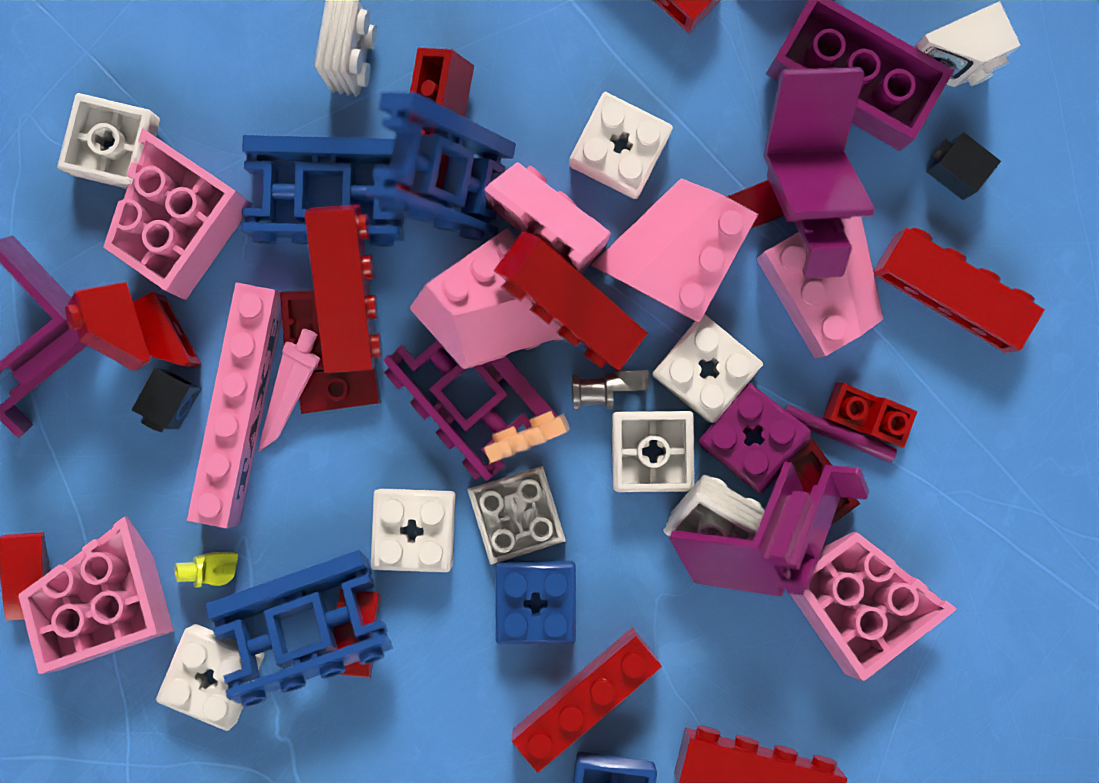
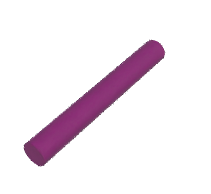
(843, 435)

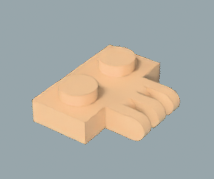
(510, 442)

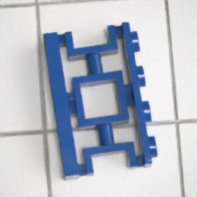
(317, 158)
(417, 162)
(287, 598)

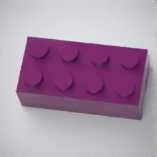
(898, 78)

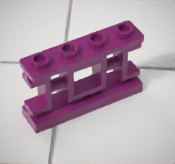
(445, 412)

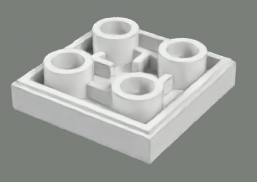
(516, 515)

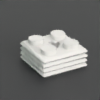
(344, 46)
(101, 120)
(614, 121)
(732, 366)
(671, 470)
(715, 511)
(394, 548)
(187, 687)

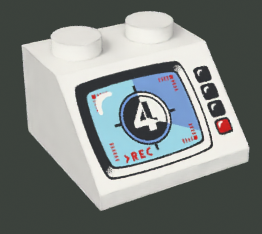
(972, 45)

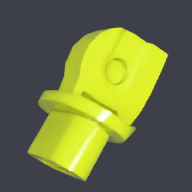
(208, 568)

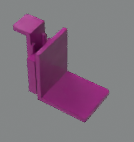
(810, 165)
(45, 349)
(785, 542)

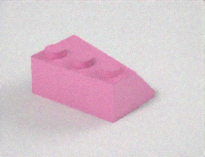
(536, 208)
(172, 218)
(680, 248)
(827, 309)
(475, 314)
(96, 602)
(867, 606)

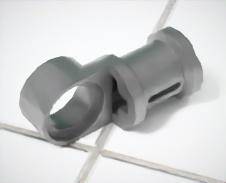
(600, 390)

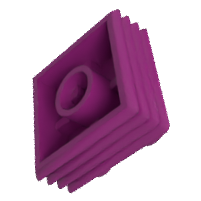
(752, 413)

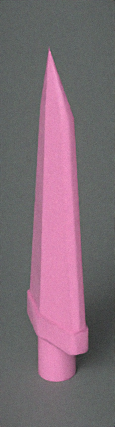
(293, 375)

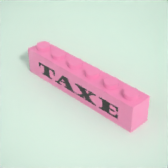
(236, 407)

